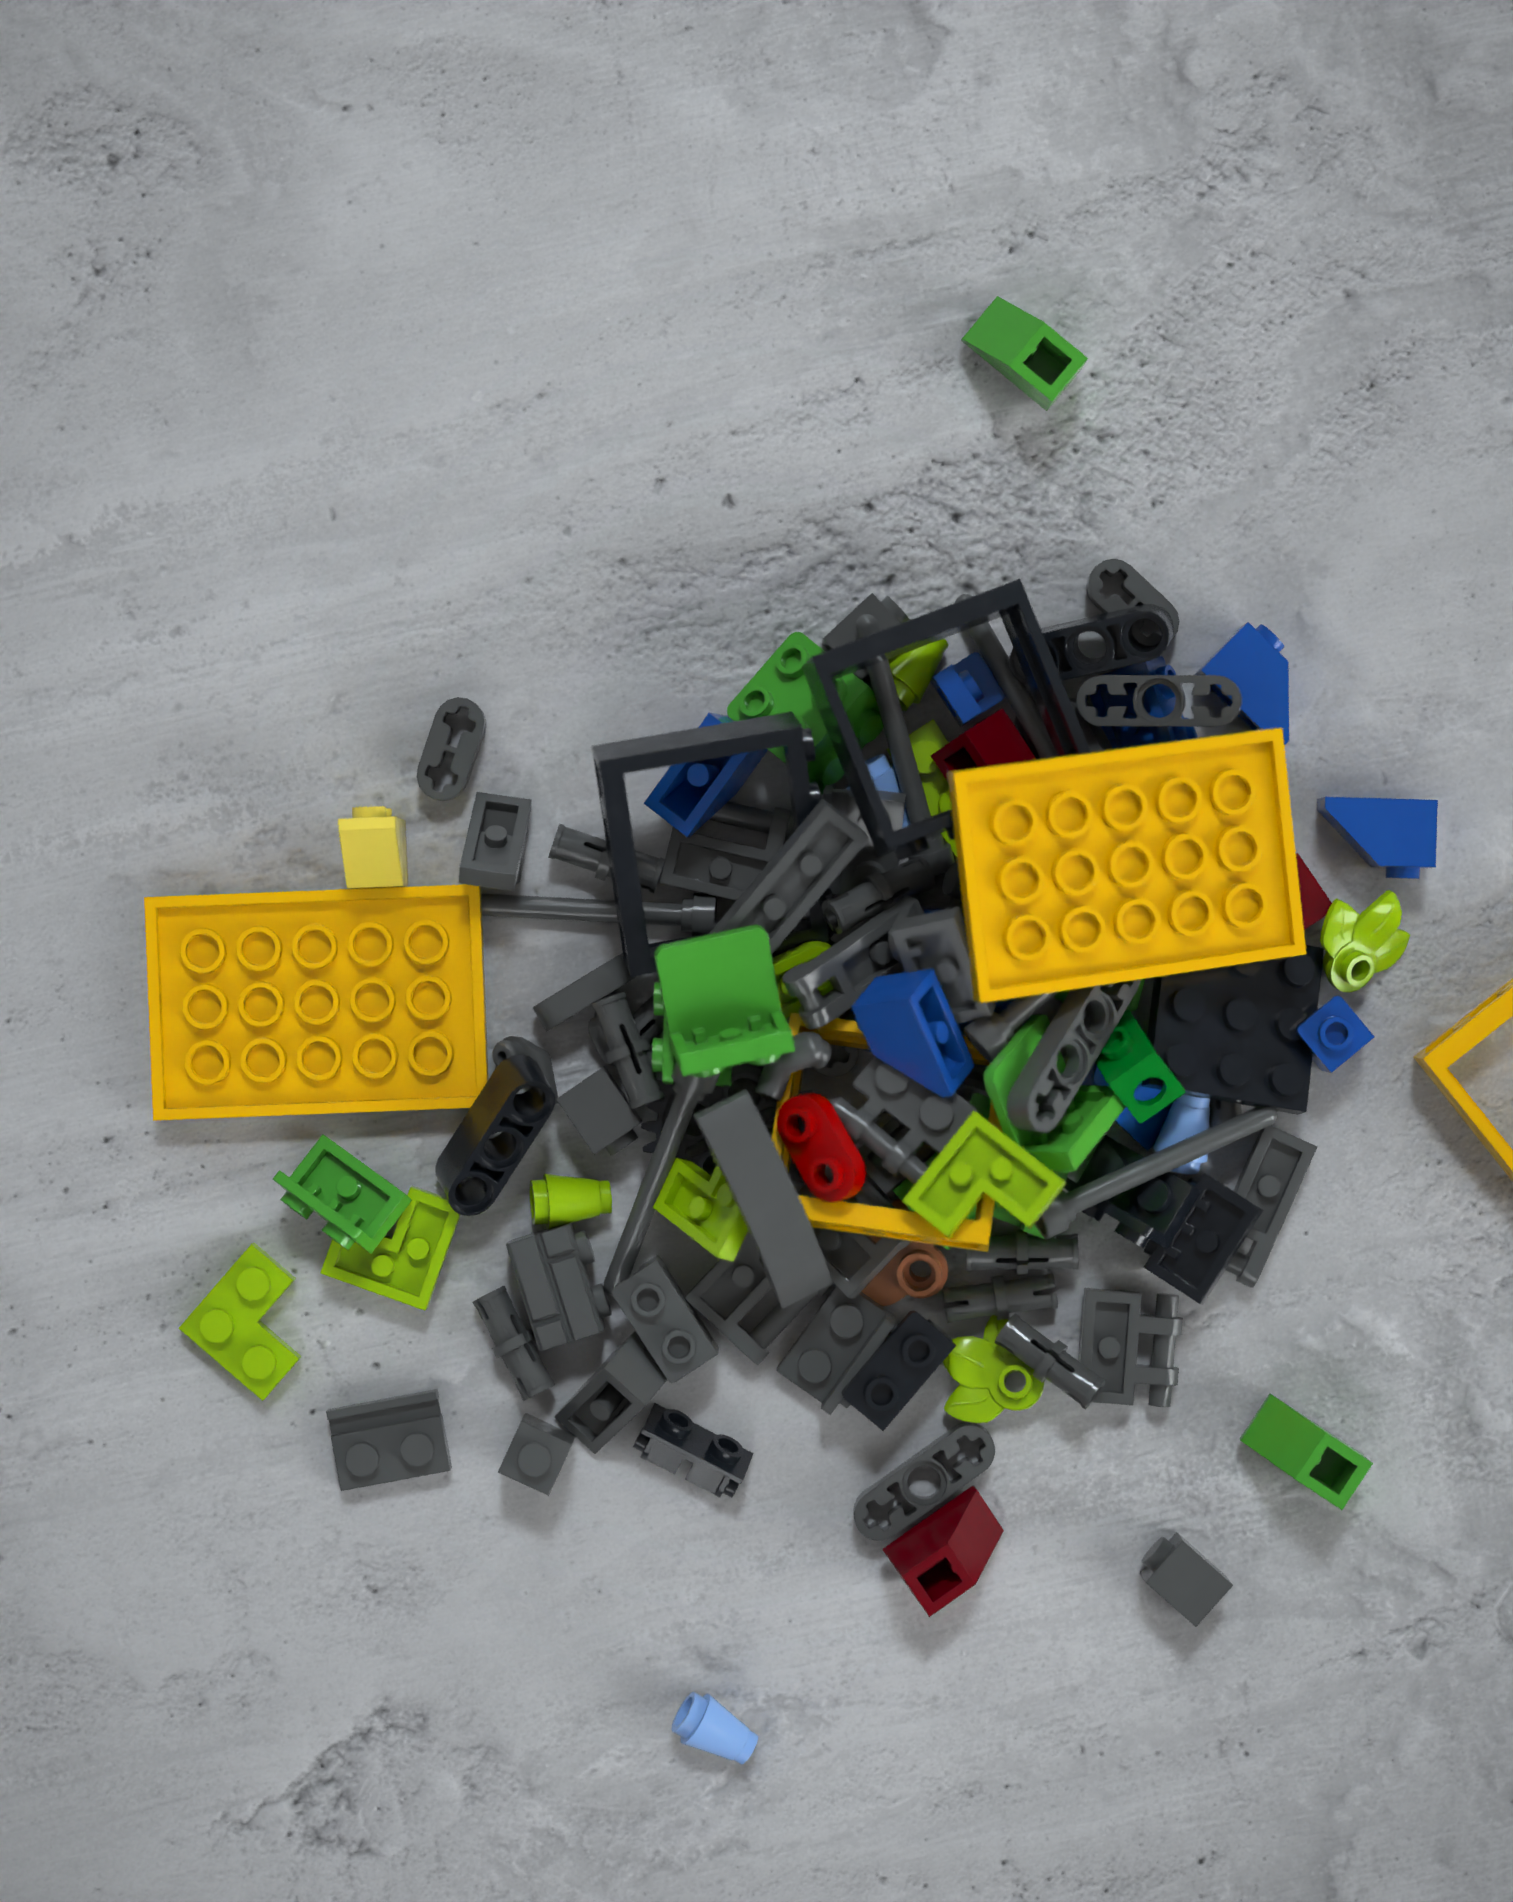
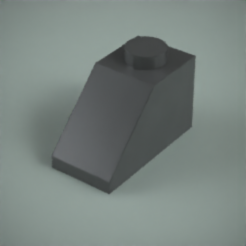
(613, 1394)

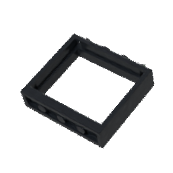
(1036, 661)
(681, 747)

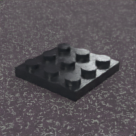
(1235, 1032)

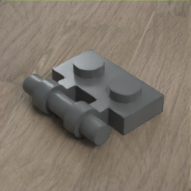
(919, 1110)
(1110, 1344)

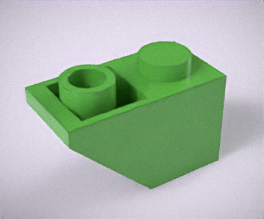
(1025, 351)
(1306, 1451)

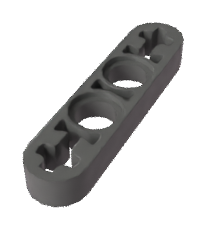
(1040, 1092)

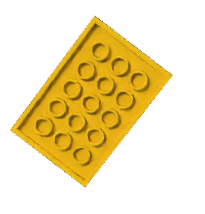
(1126, 864)
(316, 1001)

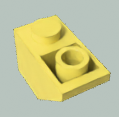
(374, 848)

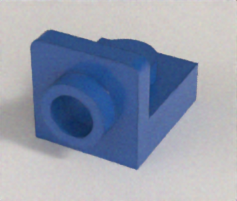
(967, 688)
(1333, 1034)

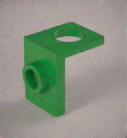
(1131, 1059)

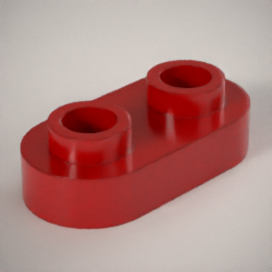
(821, 1145)

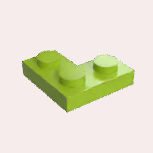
(981, 1163)
(702, 1208)
(408, 1262)
(230, 1323)

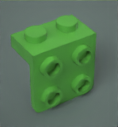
(784, 688)
(722, 1001)
(1083, 1122)

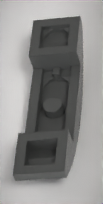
(765, 1198)

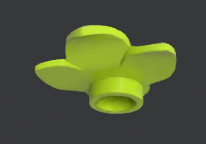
(1363, 942)
(982, 1375)

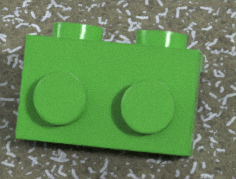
(345, 1193)

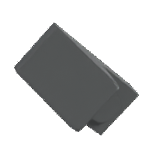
(495, 842)

